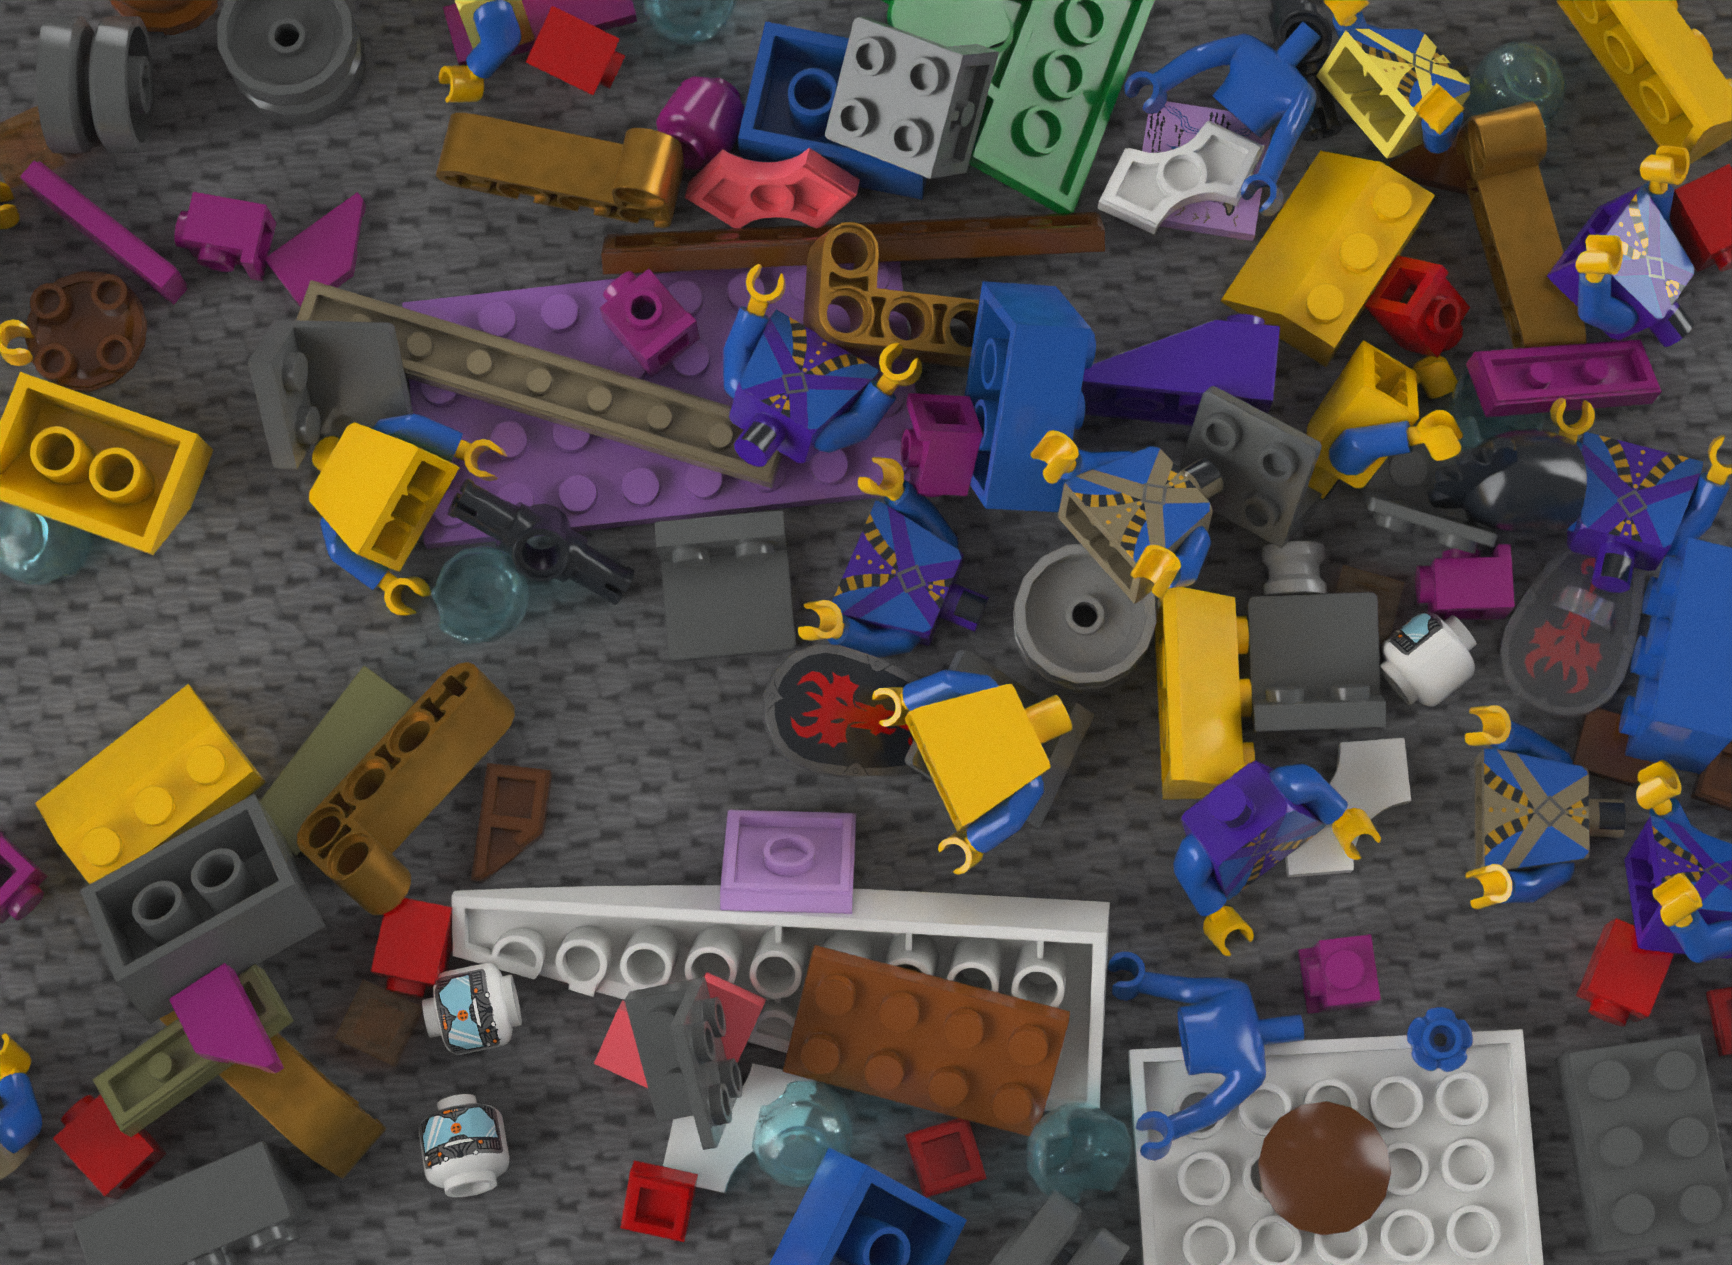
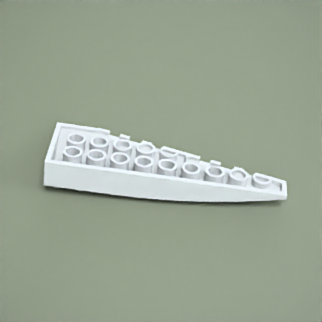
(670, 934)

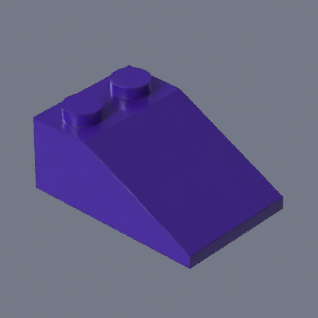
(1170, 375)

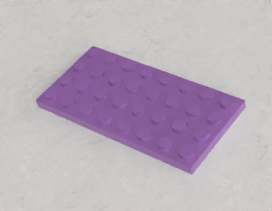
(614, 483)

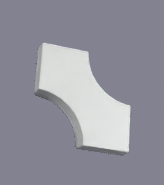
(1154, 185)
(1368, 777)
(718, 1164)

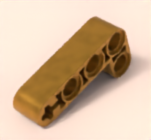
(565, 168)
(1518, 224)
(871, 306)
(401, 784)
(306, 1107)

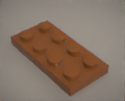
(925, 1041)

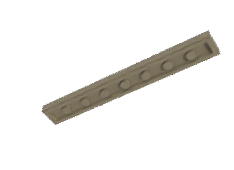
(551, 385)

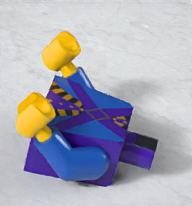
(1628, 262)
(799, 389)
(1638, 501)
(897, 576)
(1249, 829)
(1678, 876)

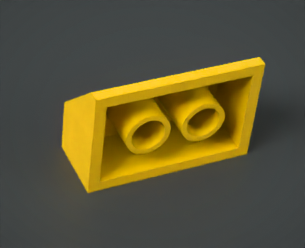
(1329, 251)
(97, 464)
(1200, 691)
(148, 787)

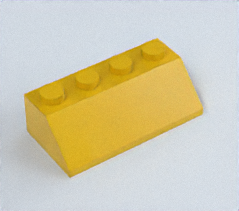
(1659, 69)

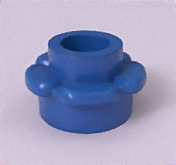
(1427, 1053)

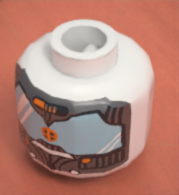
(1428, 658)
(472, 1009)
(464, 1146)

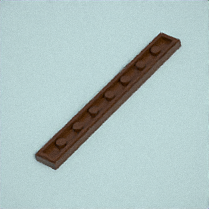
(895, 239)

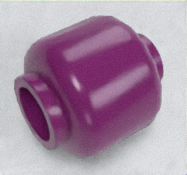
(703, 117)

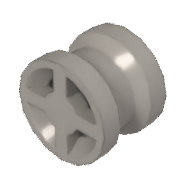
(1294, 568)

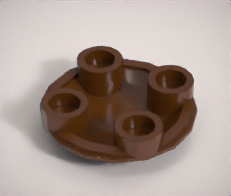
(85, 330)
(1324, 1168)

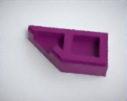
(322, 251)
(223, 1022)

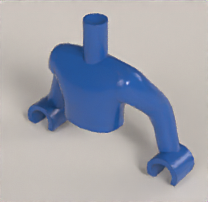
(1257, 91)
(1216, 1037)

